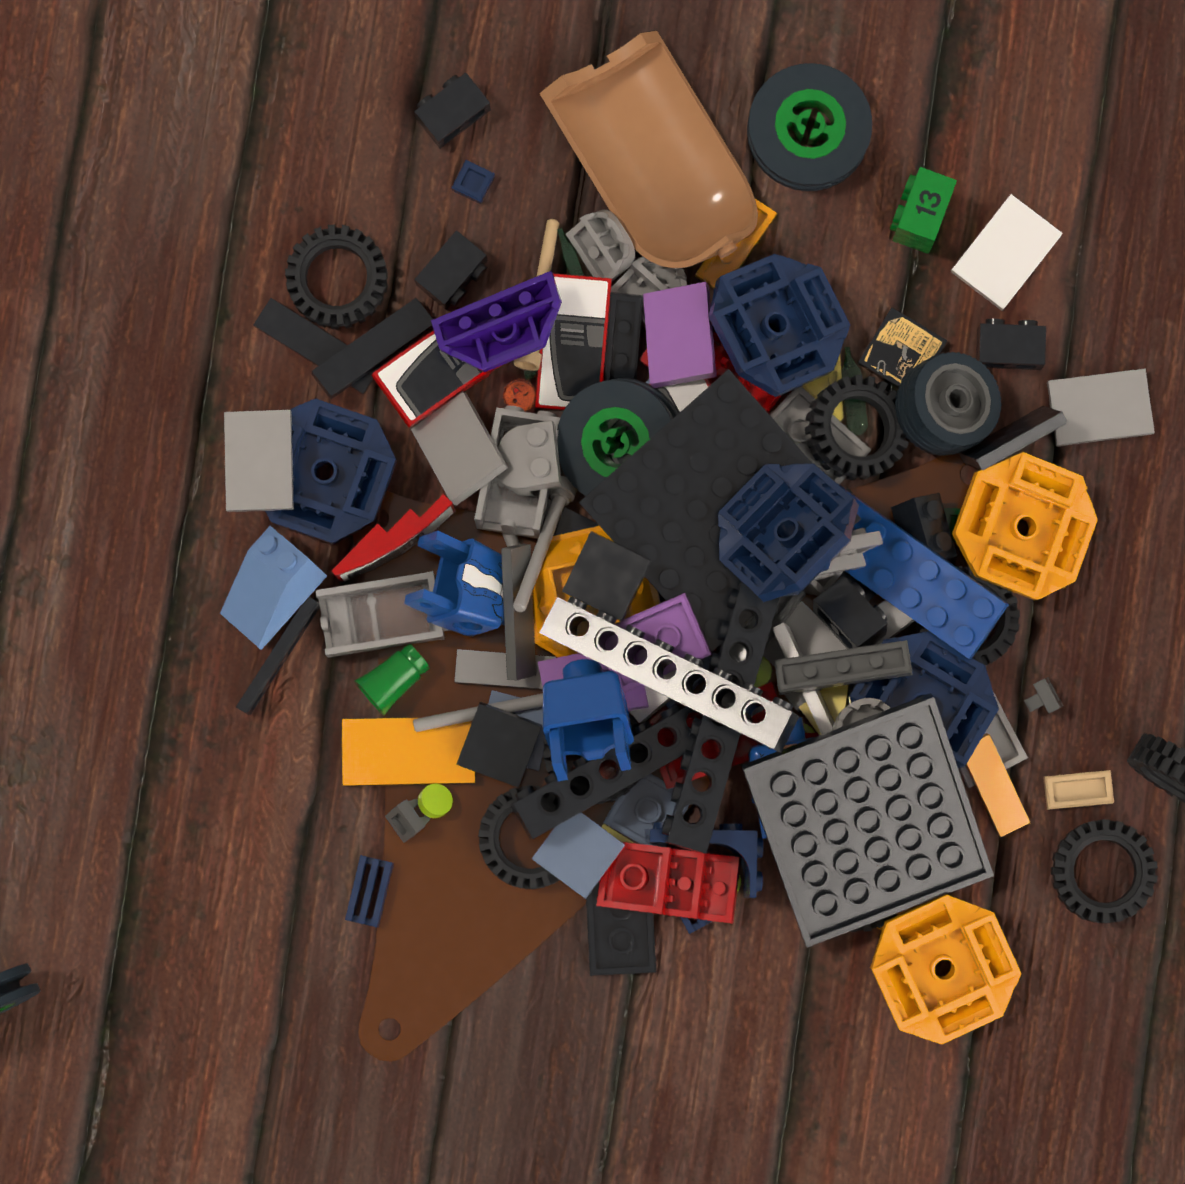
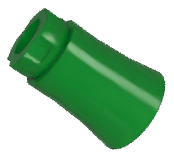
(392, 678)

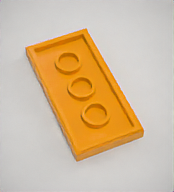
(395, 754)

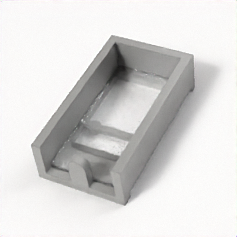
(498, 506)
(375, 616)

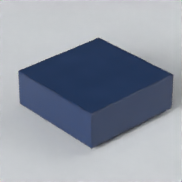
(473, 181)

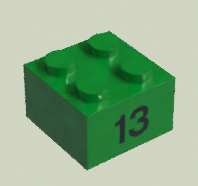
(924, 210)

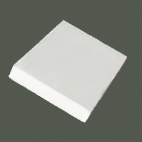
(1006, 252)

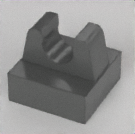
(1045, 696)
(406, 820)

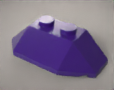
(501, 324)

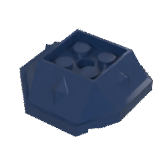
(798, 305)
(361, 474)
(785, 528)
(956, 682)

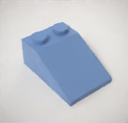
(270, 587)

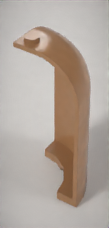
(655, 154)

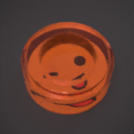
(520, 394)

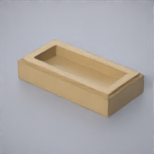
(1078, 790)

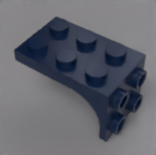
(739, 842)

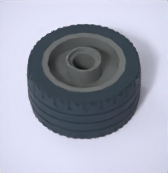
(948, 404)

